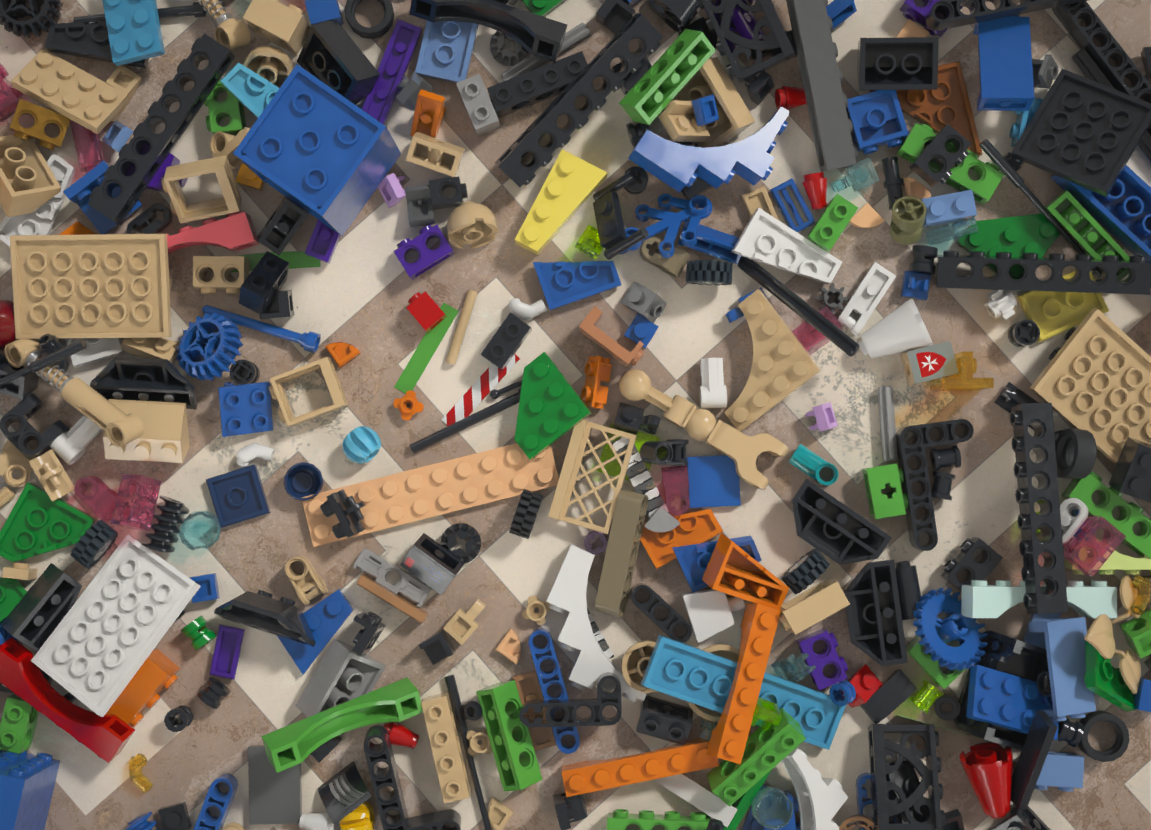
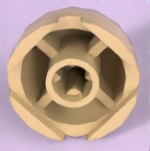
(270, 64)
(472, 225)
(635, 664)

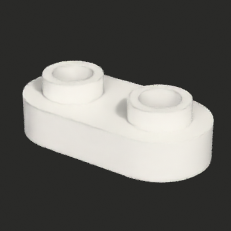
(1069, 523)

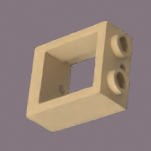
(190, 212)
(278, 392)
(812, 606)

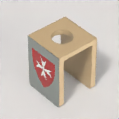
(929, 363)

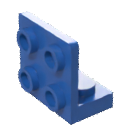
(80, 192)

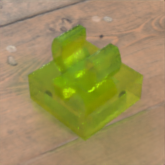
(590, 242)
(767, 712)

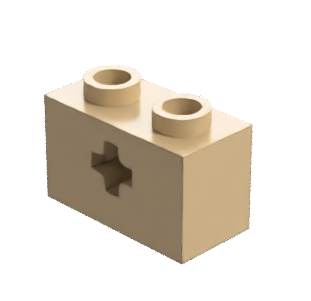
(435, 154)

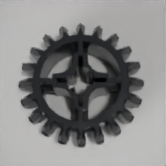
(11, 11)

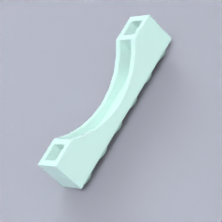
(993, 600)

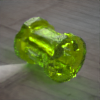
(925, 696)

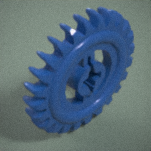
(954, 627)

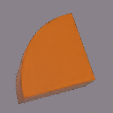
(342, 352)

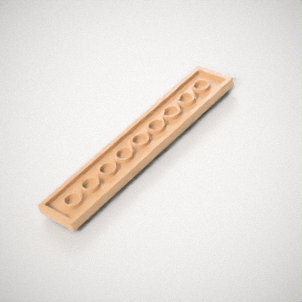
(437, 490)

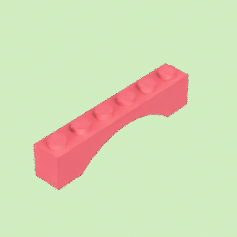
(232, 233)

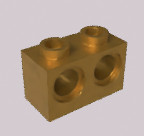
(42, 118)

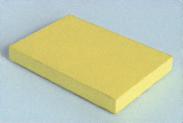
(1059, 310)

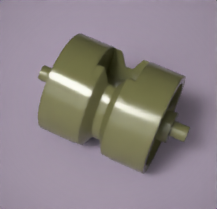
(907, 220)

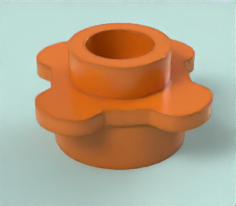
(416, 406)

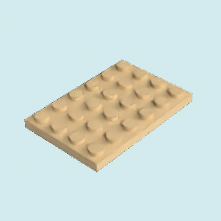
(91, 286)
(1100, 384)

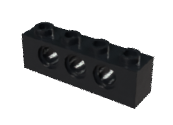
(535, 85)

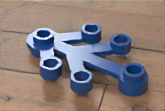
(672, 220)

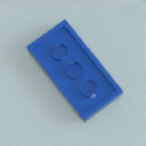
(1004, 699)

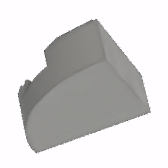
(661, 521)

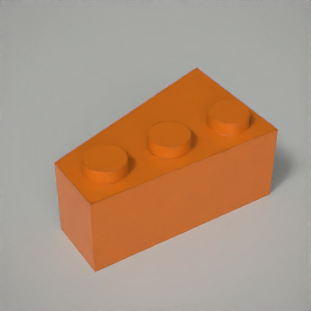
(742, 576)
(144, 688)

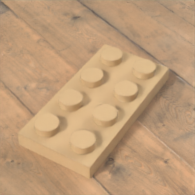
(70, 91)

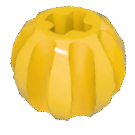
(359, 819)

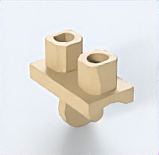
(52, 475)

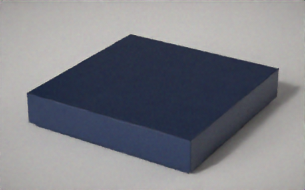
(238, 495)

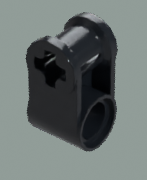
(669, 452)

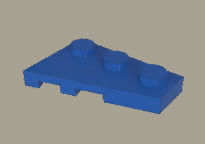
(574, 281)
(695, 558)
(324, 622)

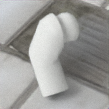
(526, 311)

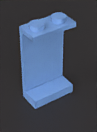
(1066, 666)

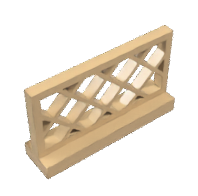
(570, 471)

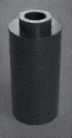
(908, 588)

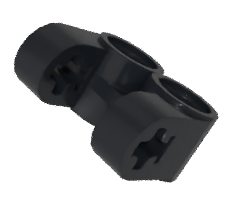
(676, 13)
(21, 413)

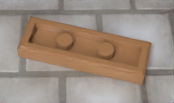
(393, 599)
(530, 689)

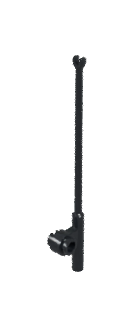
(1009, 167)
(51, 353)
(472, 711)

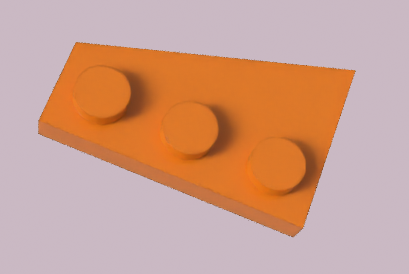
(693, 529)

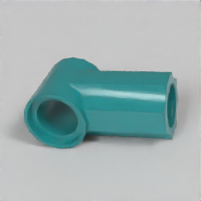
(811, 464)

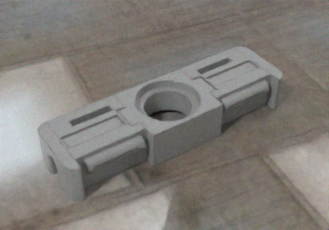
(408, 585)

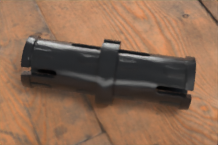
(892, 182)

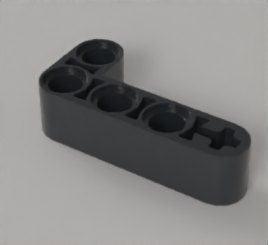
(570, 707)

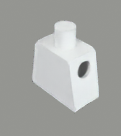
(710, 612)

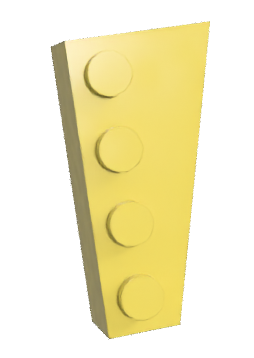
(562, 194)

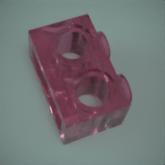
(136, 502)
(1097, 550)

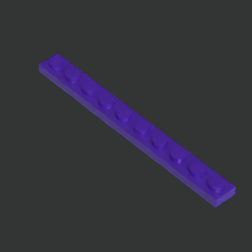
(378, 105)

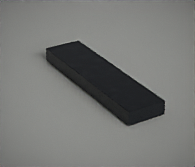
(1032, 759)

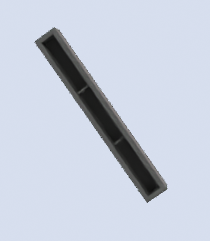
(822, 83)

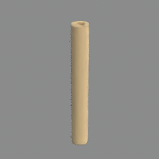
(461, 327)

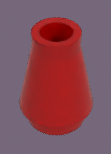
(789, 97)
(816, 189)
(401, 735)

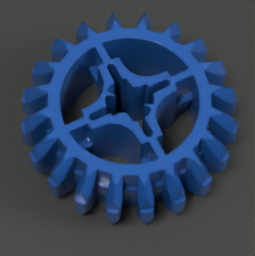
(212, 340)

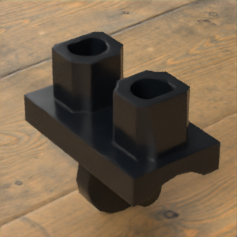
(347, 512)

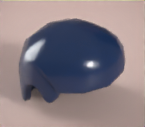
(303, 480)

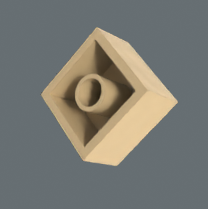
(278, 23)

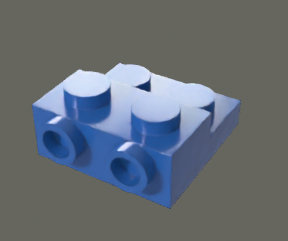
(876, 121)

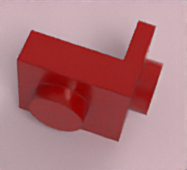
(865, 685)

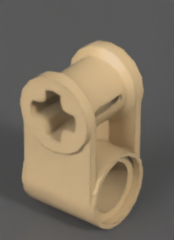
(306, 580)

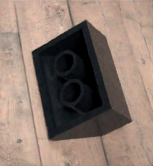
(338, 61)
(898, 63)

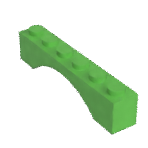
(296, 741)

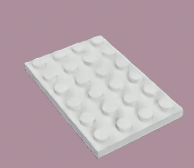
(115, 625)

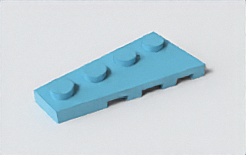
(249, 88)

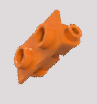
(596, 370)

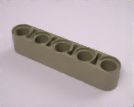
(621, 553)

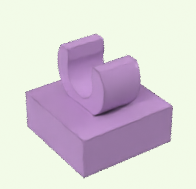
(392, 190)
(824, 416)

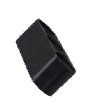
(672, 618)

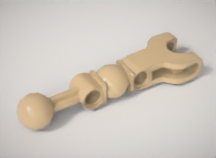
(702, 425)

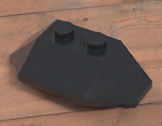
(144, 381)
(835, 527)
(876, 613)
(268, 615)

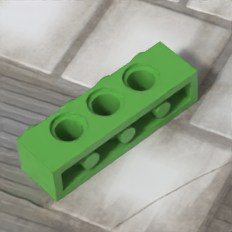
(667, 76)
(988, 173)
(1085, 229)
(1110, 498)
(509, 736)
(760, 756)
(647, 820)

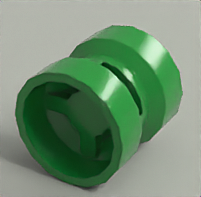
(198, 633)

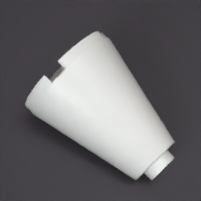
(896, 333)

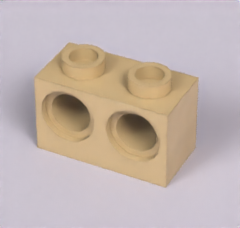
(221, 267)

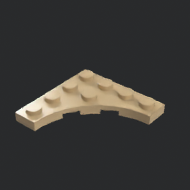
(777, 366)

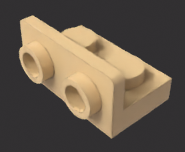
(681, 123)

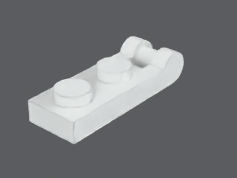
(866, 297)

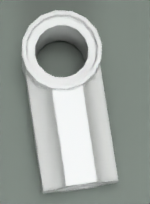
(712, 388)
(72, 444)

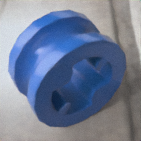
(849, 693)

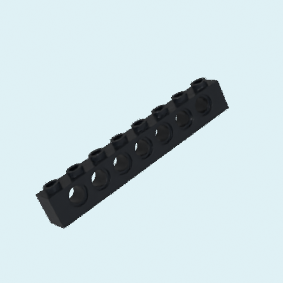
(636, 28)
(175, 125)
(1137, 282)
(1049, 519)

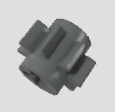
(838, 300)

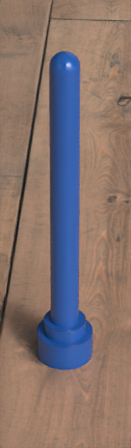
(309, 341)

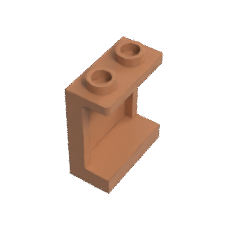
(589, 329)

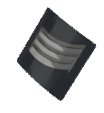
(343, 792)

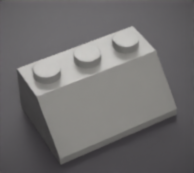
(339, 678)

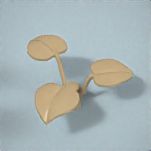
(1102, 639)

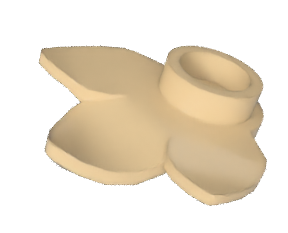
(12, 460)

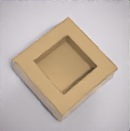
(20, 571)

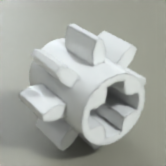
(1000, 304)

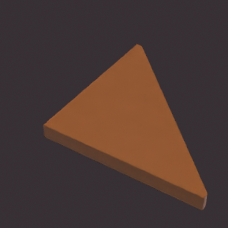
(943, 106)

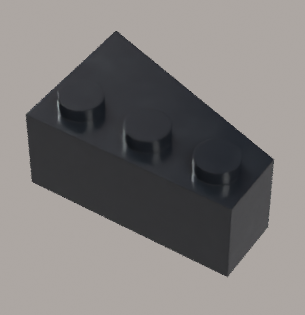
(42, 607)

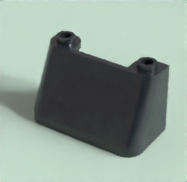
(1010, 657)

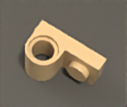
(226, 144)

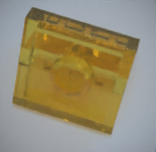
(964, 378)

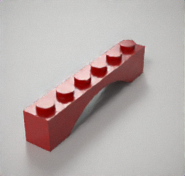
(102, 735)

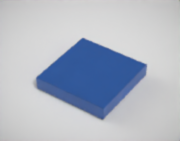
(713, 482)

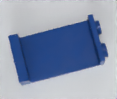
(1005, 64)

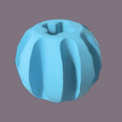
(361, 445)

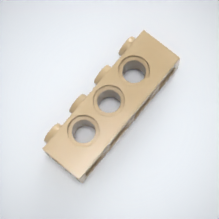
(446, 747)

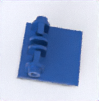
(245, 408)

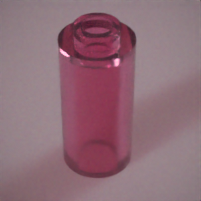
(87, 147)

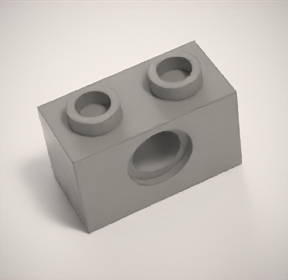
(478, 104)

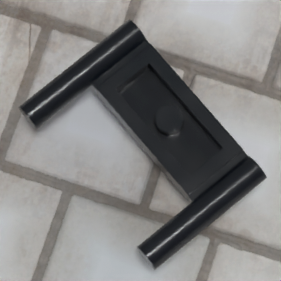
(610, 219)

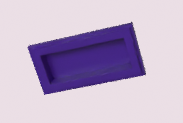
(227, 652)

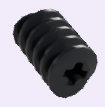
(166, 525)

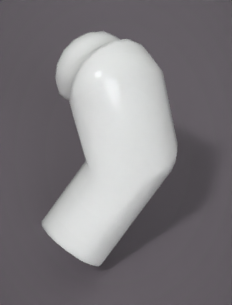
(252, 451)

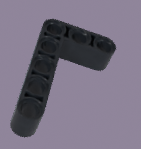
(921, 474)
(394, 799)

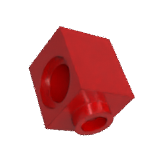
(425, 311)

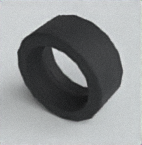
(369, 32)
(1075, 453)
(1121, 742)

